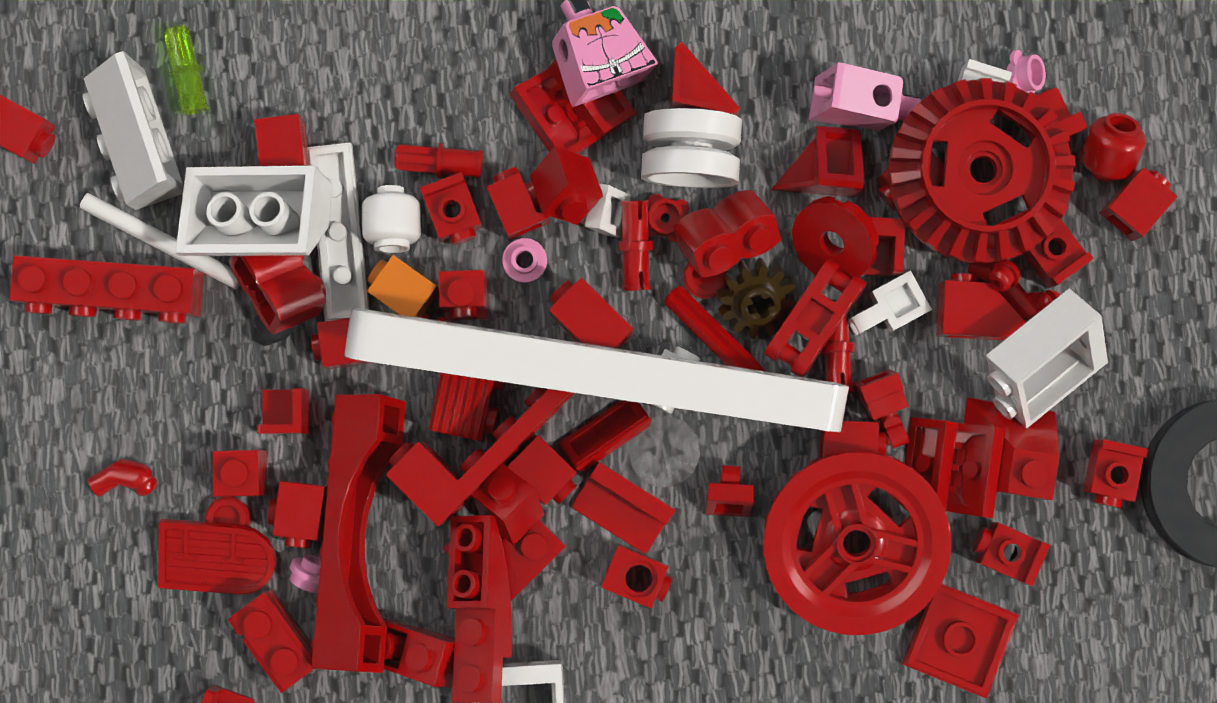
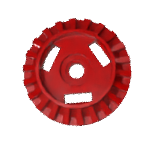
(951, 214)
(912, 552)

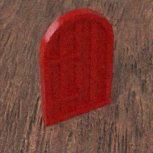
(213, 557)

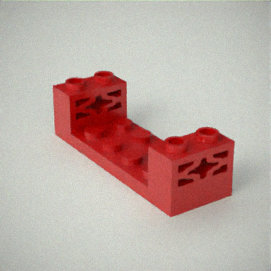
(436, 485)

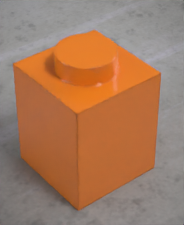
(401, 287)

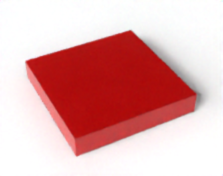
(960, 640)

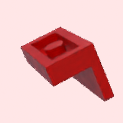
(623, 508)

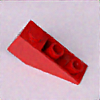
(419, 654)

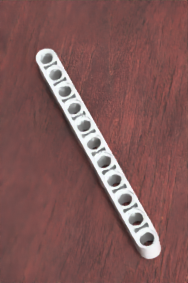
(594, 370)

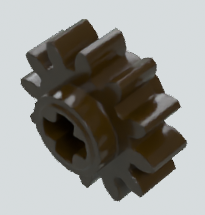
(737, 301)

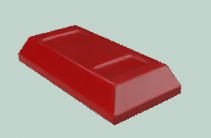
(605, 434)

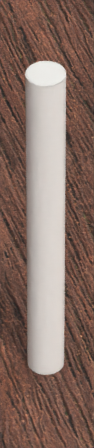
(156, 239)

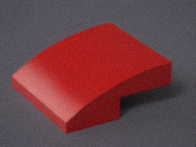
(557, 123)
(958, 462)

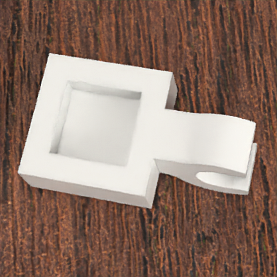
(894, 304)

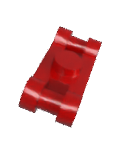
(815, 318)

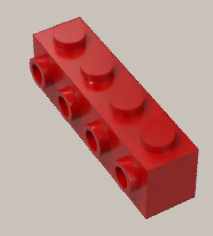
(108, 287)

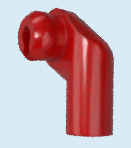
(1000, 275)
(1028, 303)
(124, 473)

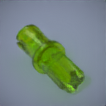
(185, 70)

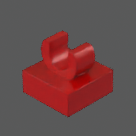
(729, 496)

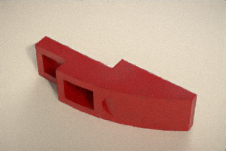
(482, 603)

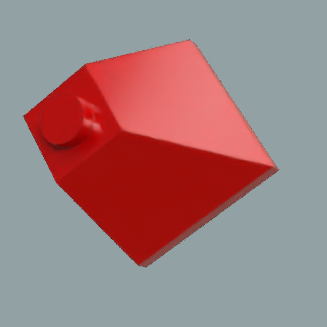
(1028, 453)

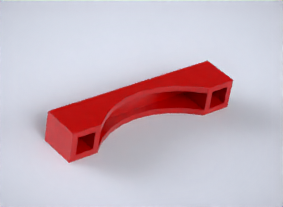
(348, 624)

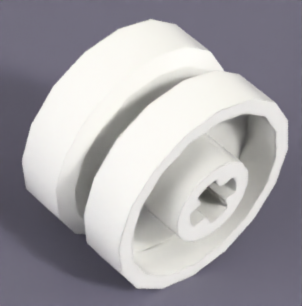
(691, 148)

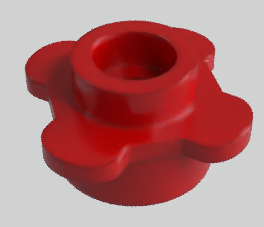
(660, 206)

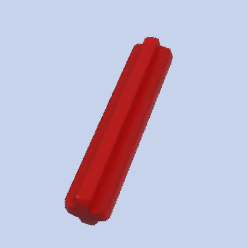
(709, 330)

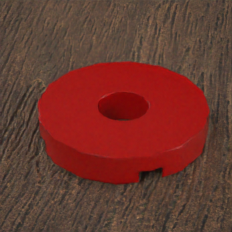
(847, 221)

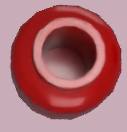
(1113, 147)

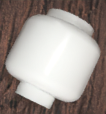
(391, 219)

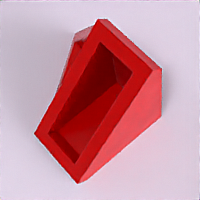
(695, 87)
(827, 165)

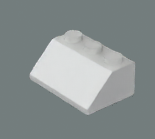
(132, 133)
(253, 211)

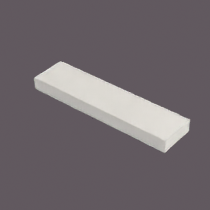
(341, 244)

